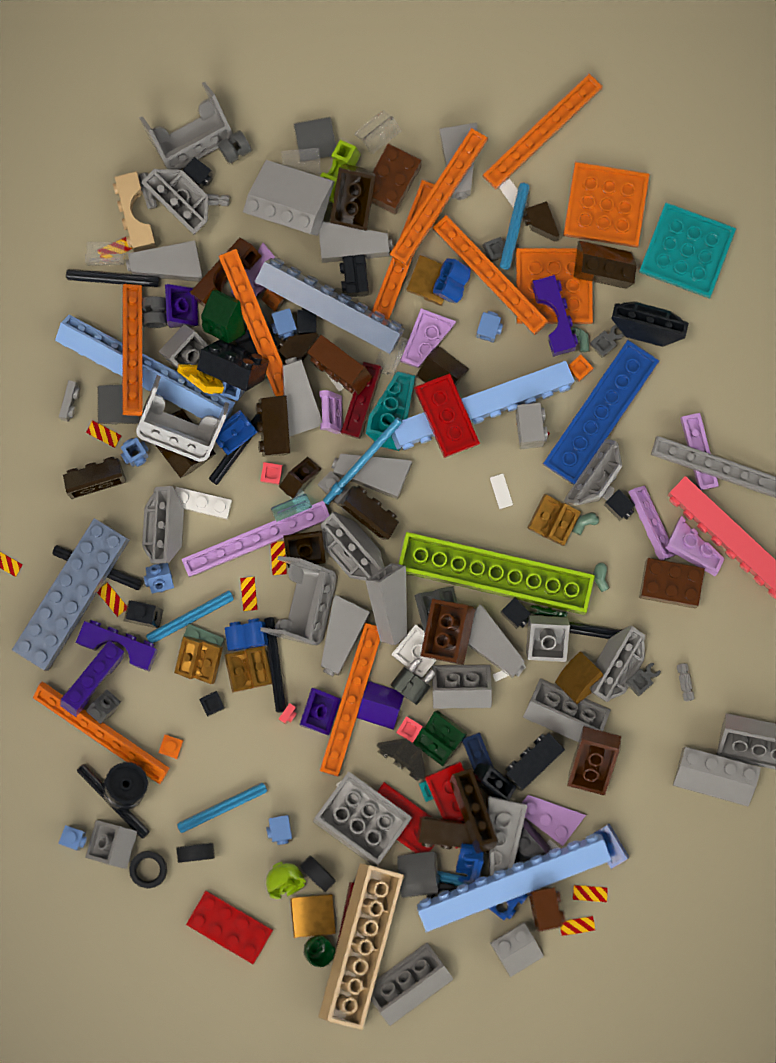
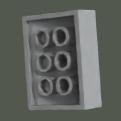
(289, 197)
(362, 819)

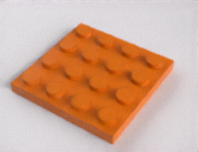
(606, 204)
(546, 262)

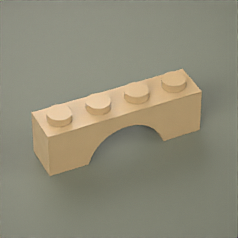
(129, 190)

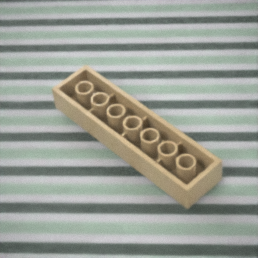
(360, 946)

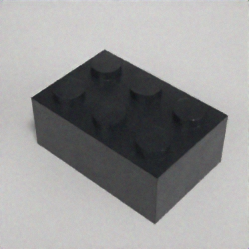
(232, 365)
(534, 761)

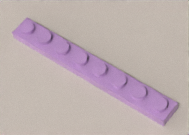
(254, 539)

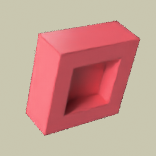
(271, 473)
(288, 714)
(409, 729)

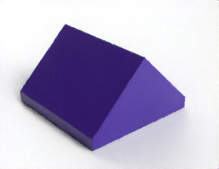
(180, 306)
(380, 705)
(320, 711)

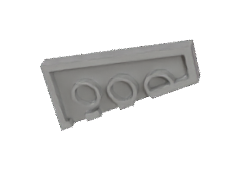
(507, 822)

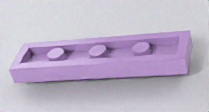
(696, 439)
(651, 522)

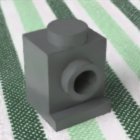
(103, 706)

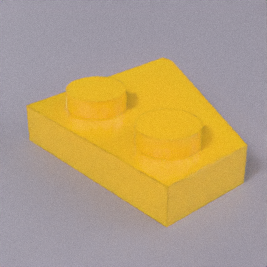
(201, 380)

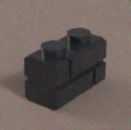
(355, 276)
(493, 782)

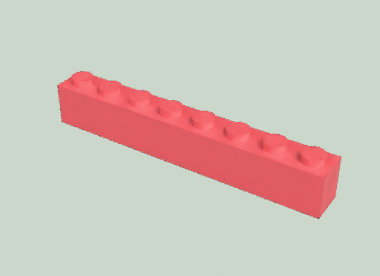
(725, 533)

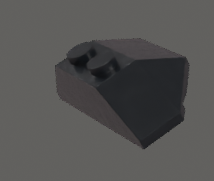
(649, 323)
(530, 844)

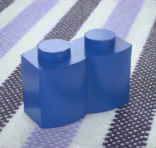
(452, 280)
(245, 635)

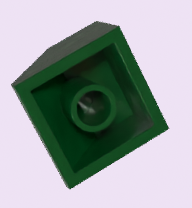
(223, 317)

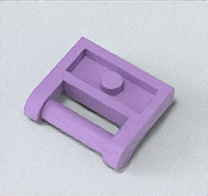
(331, 412)

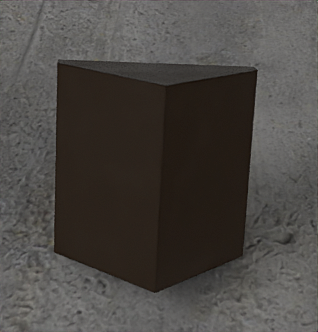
(440, 364)
(305, 546)

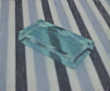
(291, 507)

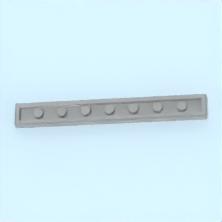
(714, 466)

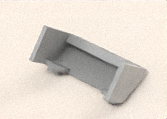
(194, 138)
(175, 433)
(309, 604)

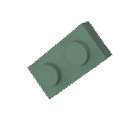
(195, 632)

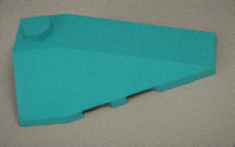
(392, 404)

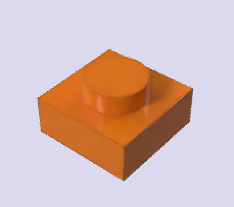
(580, 367)
(171, 746)

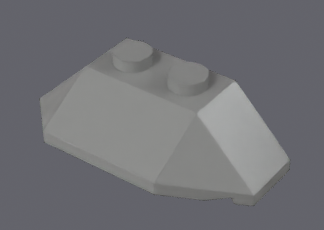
(179, 196)
(597, 475)
(162, 525)
(351, 547)
(619, 662)

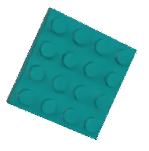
(687, 250)

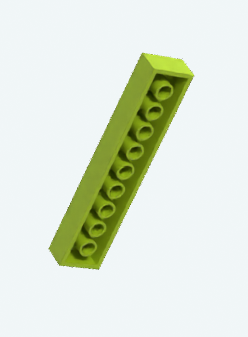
(496, 573)

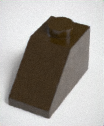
(541, 221)
(297, 346)
(299, 477)

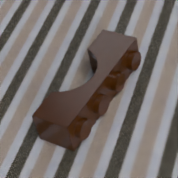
(217, 277)

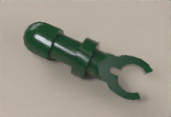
(547, 612)

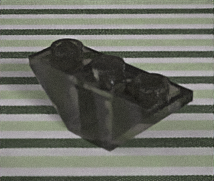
(405, 756)

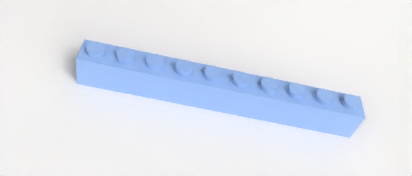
(108, 353)
(492, 402)
(513, 882)

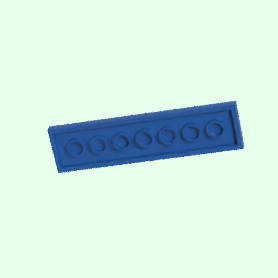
(601, 412)

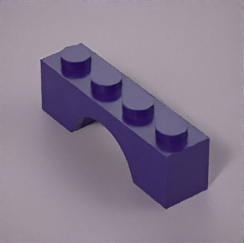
(548, 293)
(140, 654)
(89, 680)

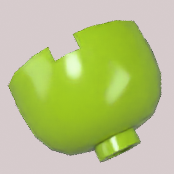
(284, 879)

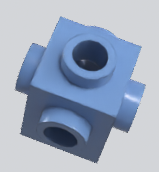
(131, 446)
(158, 578)

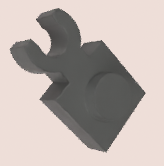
(495, 248)
(605, 342)
(641, 680)

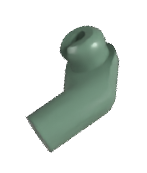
(582, 338)
(584, 520)
(600, 574)

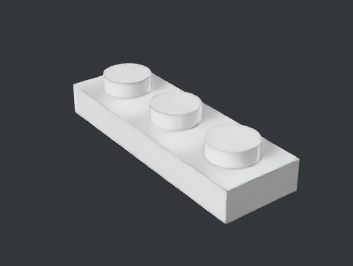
(204, 503)

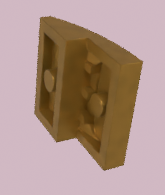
(424, 279)
(553, 520)
(198, 659)
(248, 669)
(578, 677)
(312, 916)

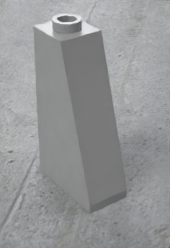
(451, 140)
(343, 241)
(167, 262)
(301, 404)
(378, 473)
(389, 602)
(342, 633)
(493, 645)

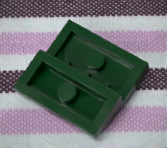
(440, 738)

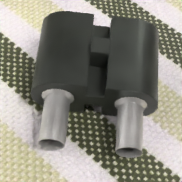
(411, 685)

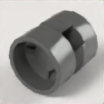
(229, 151)
(154, 312)

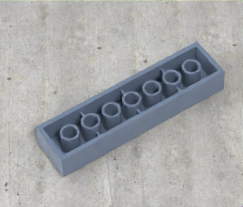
(329, 304)
(70, 595)

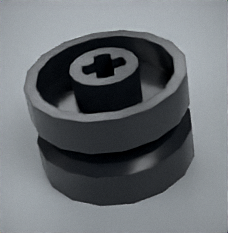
(129, 775)

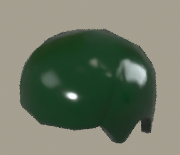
(319, 951)

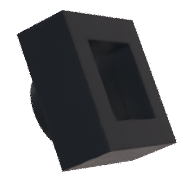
(212, 703)

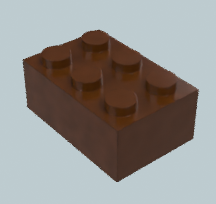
(394, 177)
(339, 365)
(671, 583)
(447, 631)
(594, 760)
(546, 909)

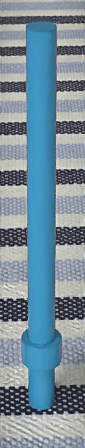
(339, 486)

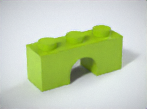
(343, 154)

